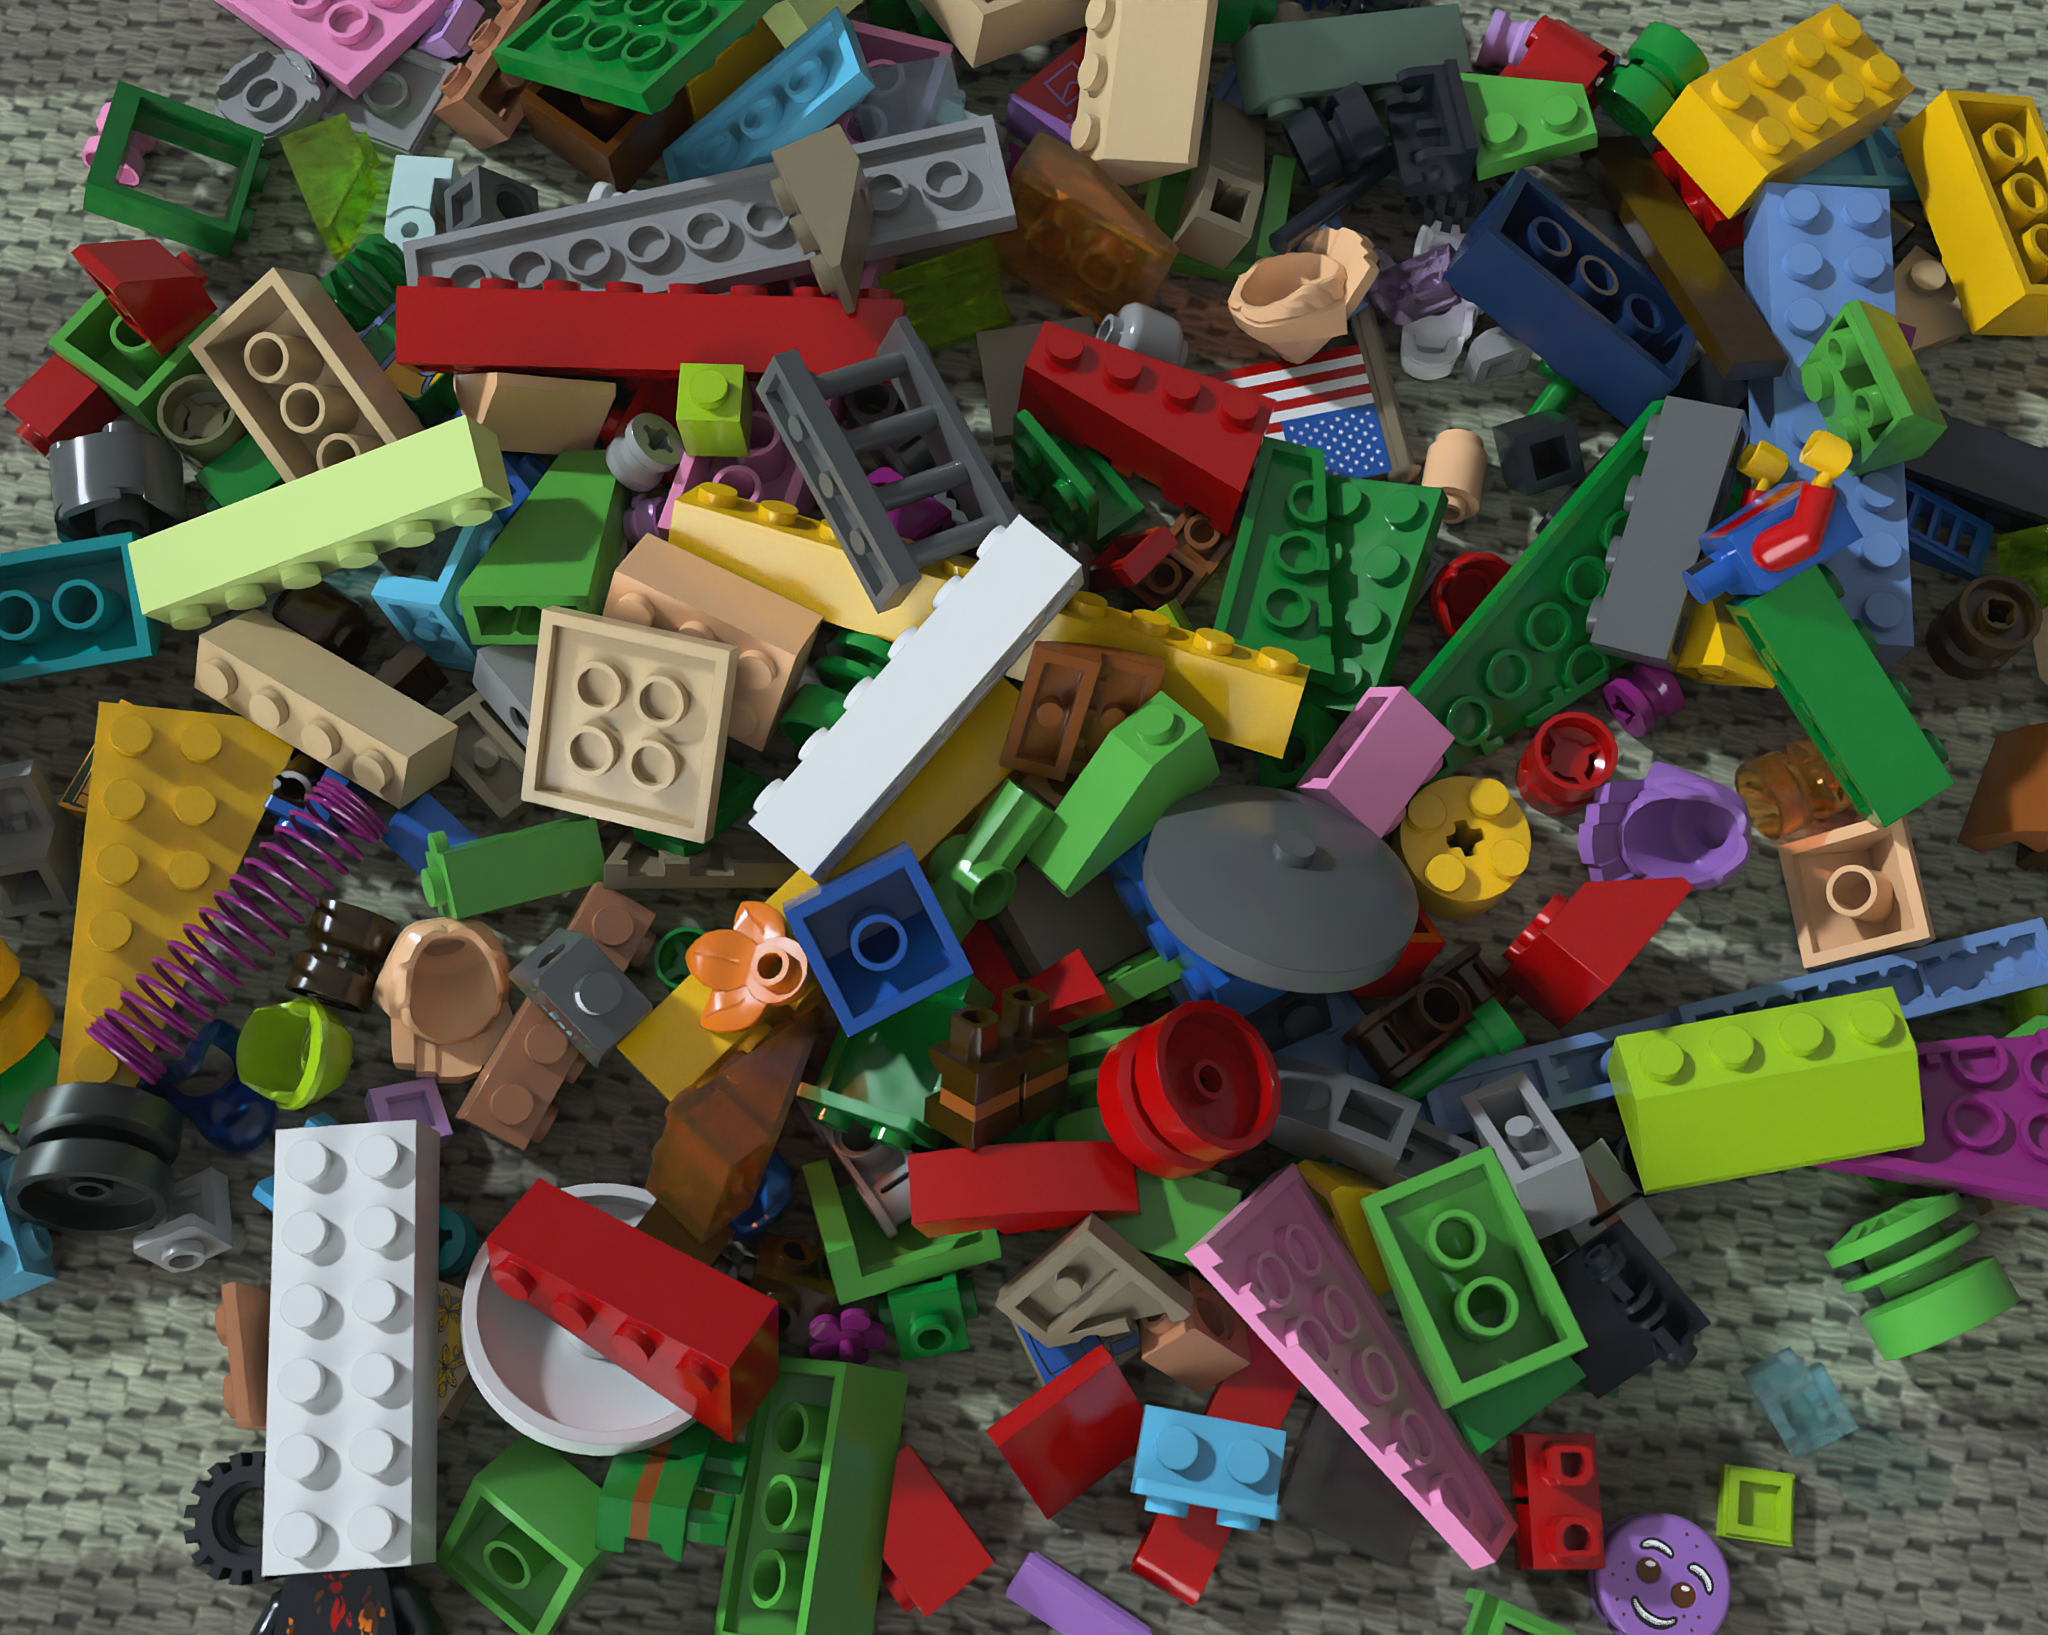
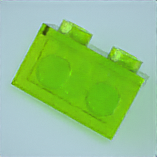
(951, 295)

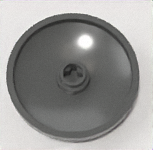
(1280, 889)

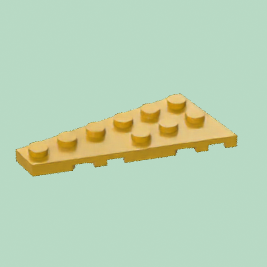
(162, 832)

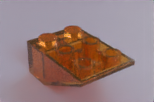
(728, 1128)

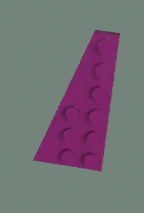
(1980, 1121)

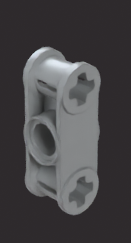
(878, 1172)

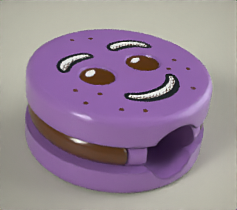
(1660, 1578)

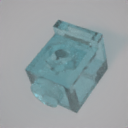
(1799, 1402)

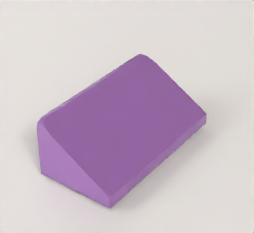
(1068, 1602)

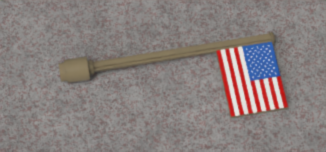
(1339, 396)

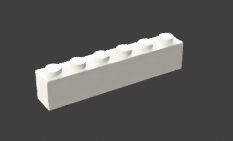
(918, 698)

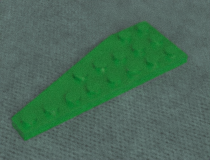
(1528, 639)

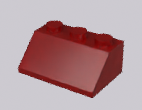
(1586, 942)

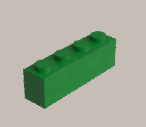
(1843, 695)

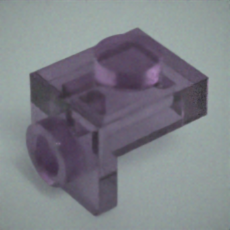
(1414, 286)

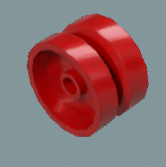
(1189, 1090)

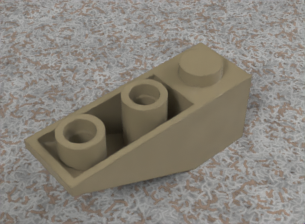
(1223, 187)
(831, 207)

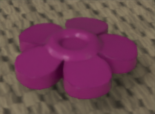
(848, 1337)

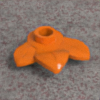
(740, 965)

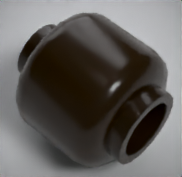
(326, 619)

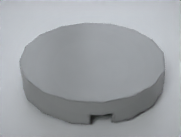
(272, 95)

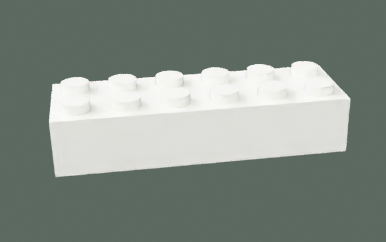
(353, 1349)

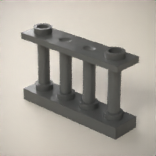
(839, 484)

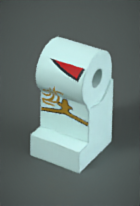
(417, 197)

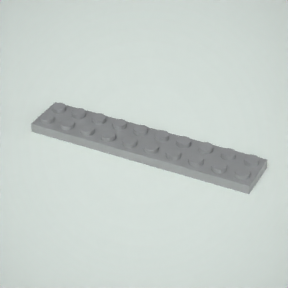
(727, 226)

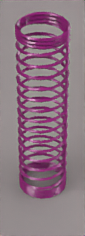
(113, 1036)

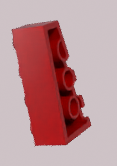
(1149, 418)
(641, 1305)

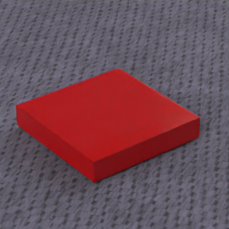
(1071, 1431)

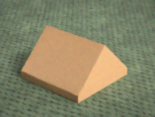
(536, 411)
(1856, 894)

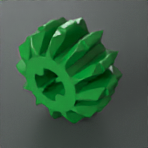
(366, 280)

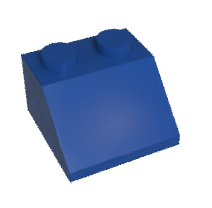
(877, 938)

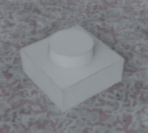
(1495, 356)

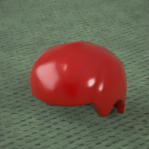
(1462, 587)

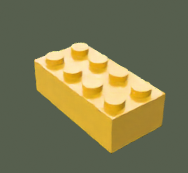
(1782, 109)
(1986, 197)

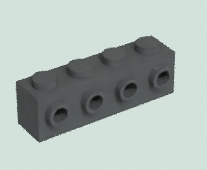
(1670, 506)

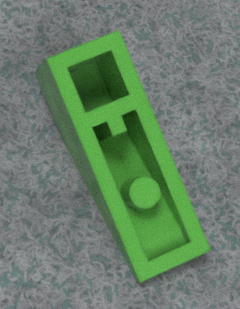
(1123, 791)

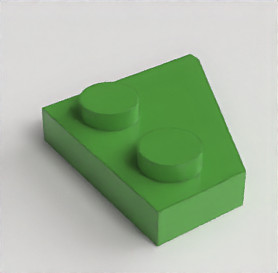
(1526, 121)

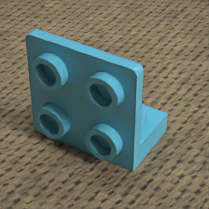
(431, 609)

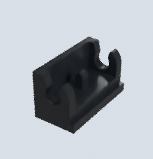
(1432, 131)

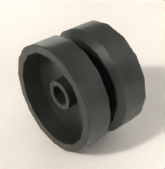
(94, 1159)

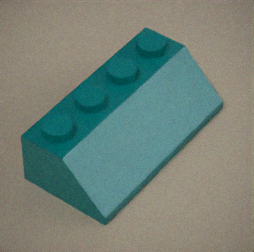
(72, 609)

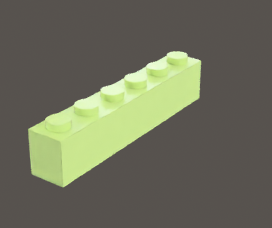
(321, 524)

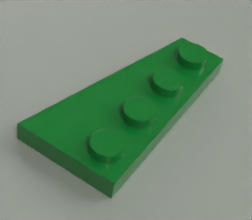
(1281, 561)

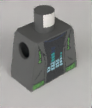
(581, 993)

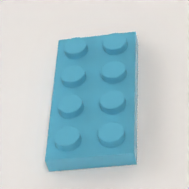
(778, 105)

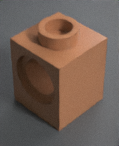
(1201, 1347)

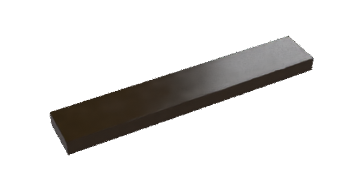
(1684, 260)

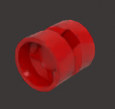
(1566, 763)

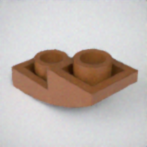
(1189, 564)

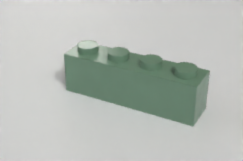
(1305, 61)

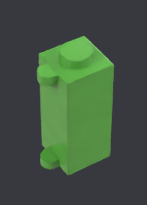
(512, 866)

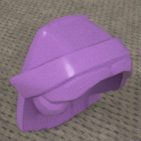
(1666, 829)

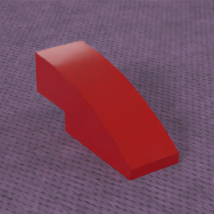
(1020, 1187)

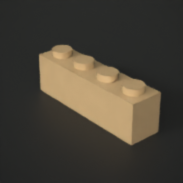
(325, 707)

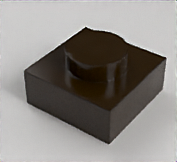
(412, 674)

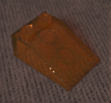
(1080, 234)

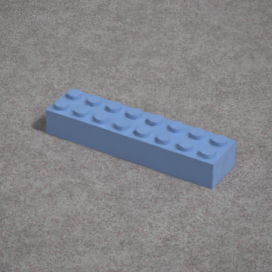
(1802, 263)

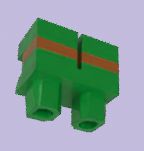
(663, 1495)

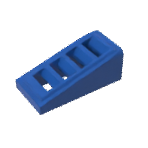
(1939, 512)

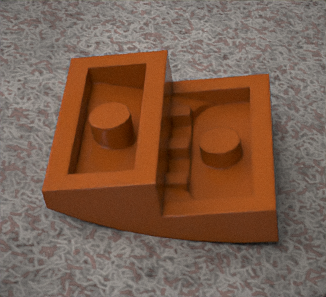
(1073, 702)
(2011, 793)

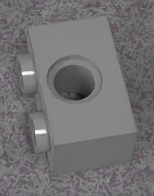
(1533, 1153)

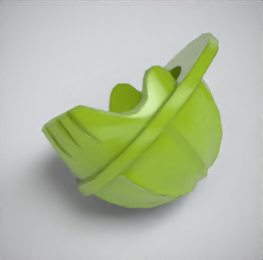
(294, 1052)

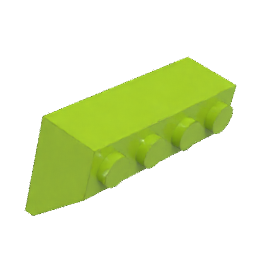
(1768, 1090)

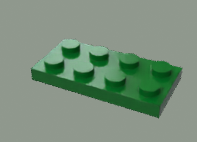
(1377, 558)

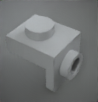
(194, 1227)

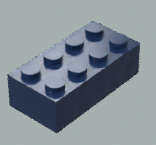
(1572, 298)

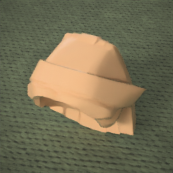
(1305, 296)
(445, 997)

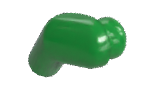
(1557, 394)

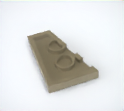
(729, 861)

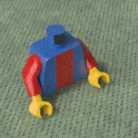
(1776, 528)

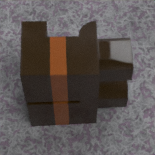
(998, 1069)

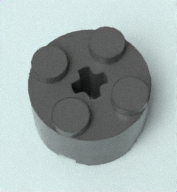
(116, 484)

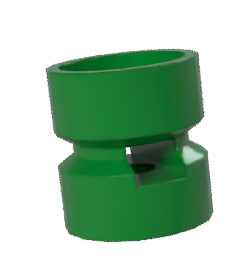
(1657, 73)

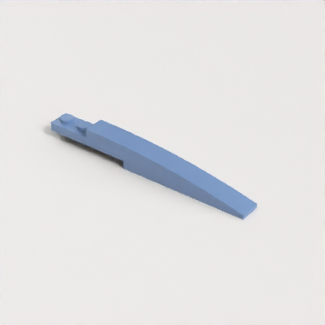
(1925, 979)

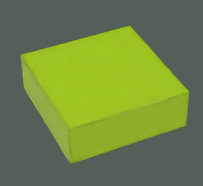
(1755, 1505)

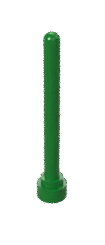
(1486, 1034)

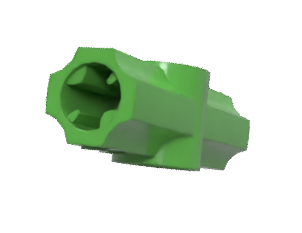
(975, 869)

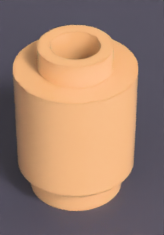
(1459, 467)

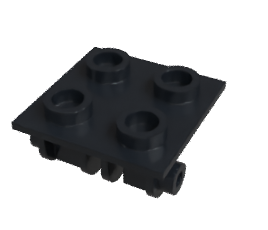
(1625, 1309)

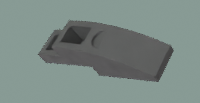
(1357, 1124)

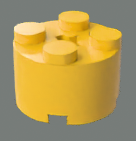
(1476, 817)

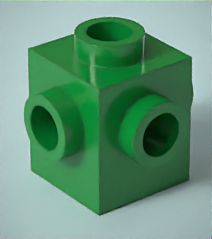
(930, 1315)

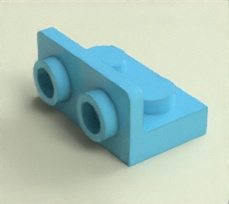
(1209, 1465)

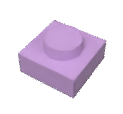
(452, 31)
(410, 1101)

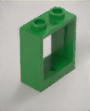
(188, 128)

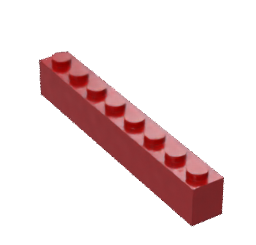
(629, 330)

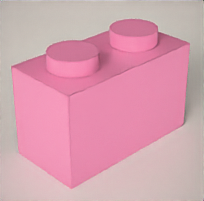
(1378, 759)

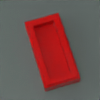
(1130, 558)

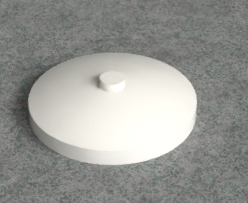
(549, 1378)

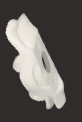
(1435, 342)

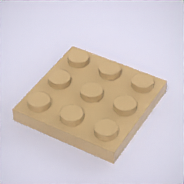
(629, 723)

